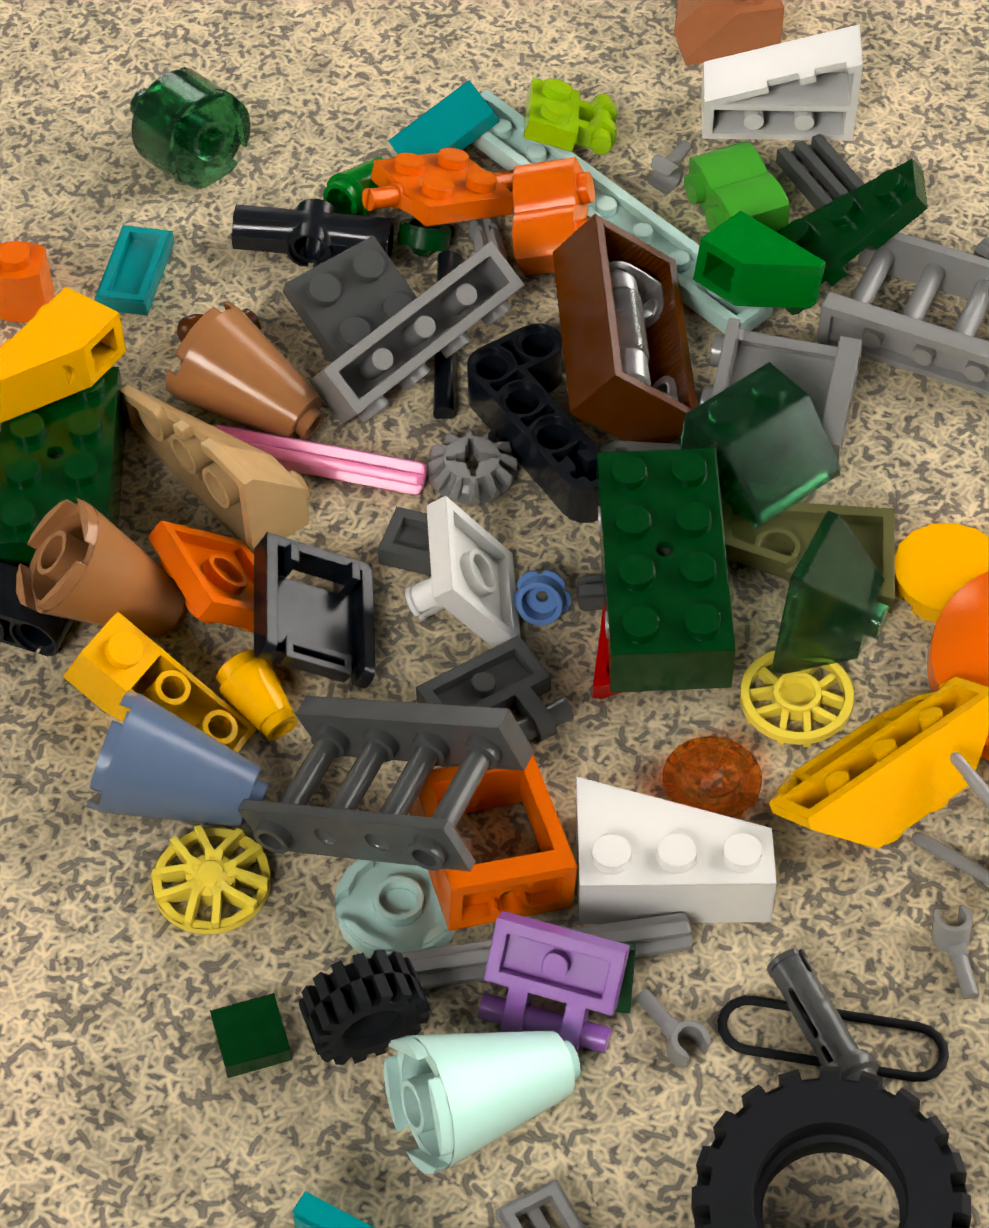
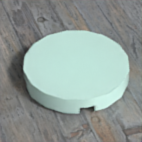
(391, 919)

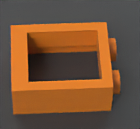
(534, 881)

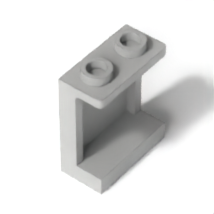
(819, 369)

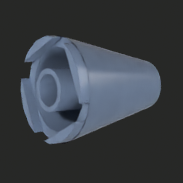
(170, 770)

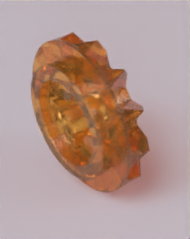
(704, 758)

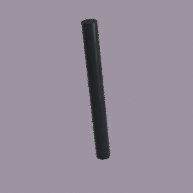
(445, 367)

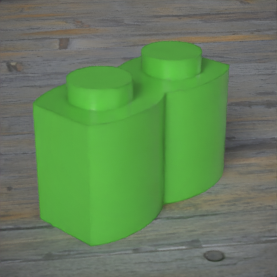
(733, 182)

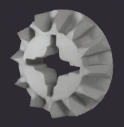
(450, 475)

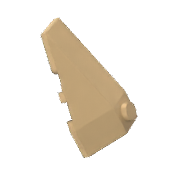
(230, 477)

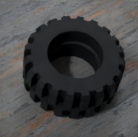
(826, 1118)

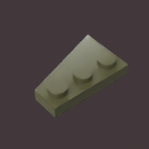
(783, 540)

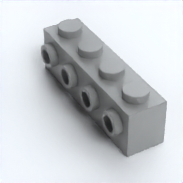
(416, 333)

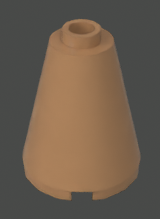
(243, 377)
(92, 570)

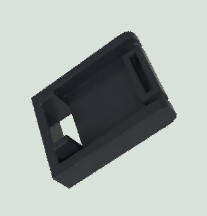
(309, 625)

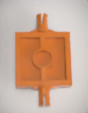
(439, 187)

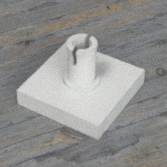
(468, 576)

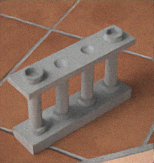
(905, 338)

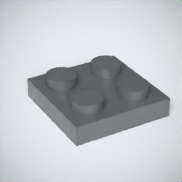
(349, 296)

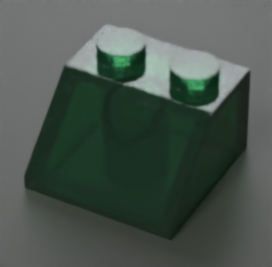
(765, 444)

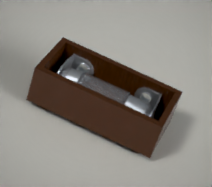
(623, 334)

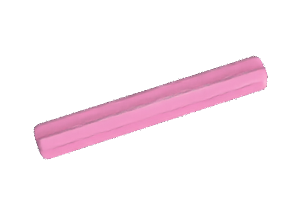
(337, 462)

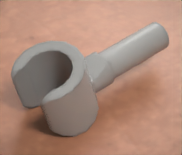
(668, 173)
(955, 943)
(674, 1029)

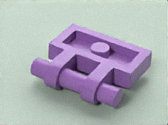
(555, 965)

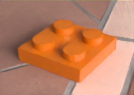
(210, 572)

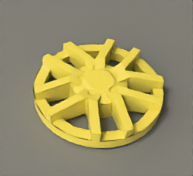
(796, 698)
(210, 879)

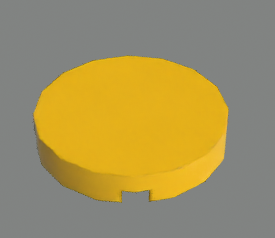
(936, 564)

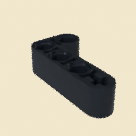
(511, 396)

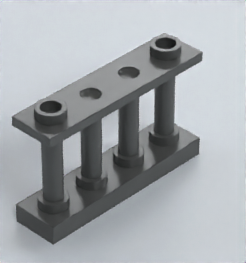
(375, 734)

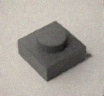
(406, 542)

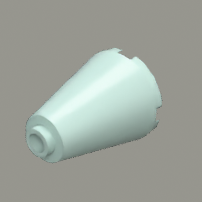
(473, 1088)

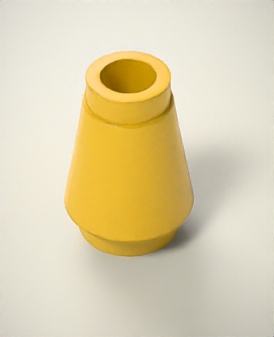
(257, 694)

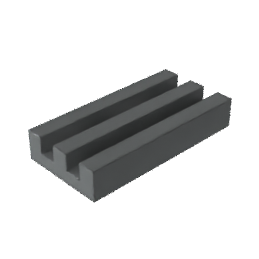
(824, 163)

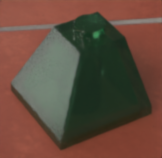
(830, 602)

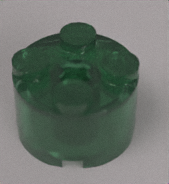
(189, 127)

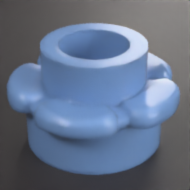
(535, 609)

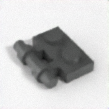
(502, 678)

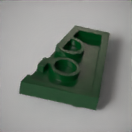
(860, 219)

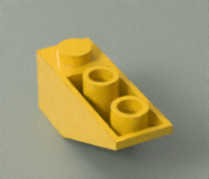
(58, 353)
(127, 659)

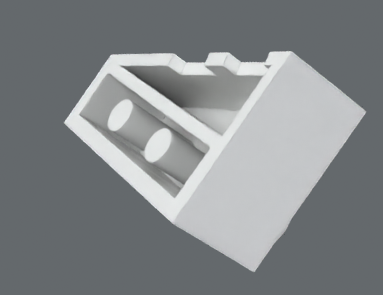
(785, 90)
(668, 858)

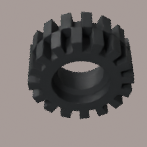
(363, 1006)

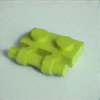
(561, 119)

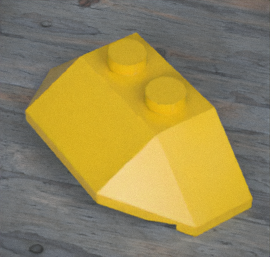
(890, 767)

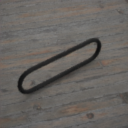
(845, 1015)

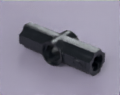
(308, 233)

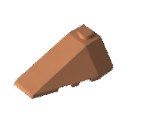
(726, 27)

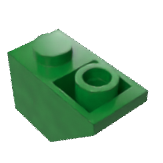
(757, 266)

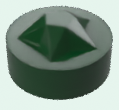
(423, 239)

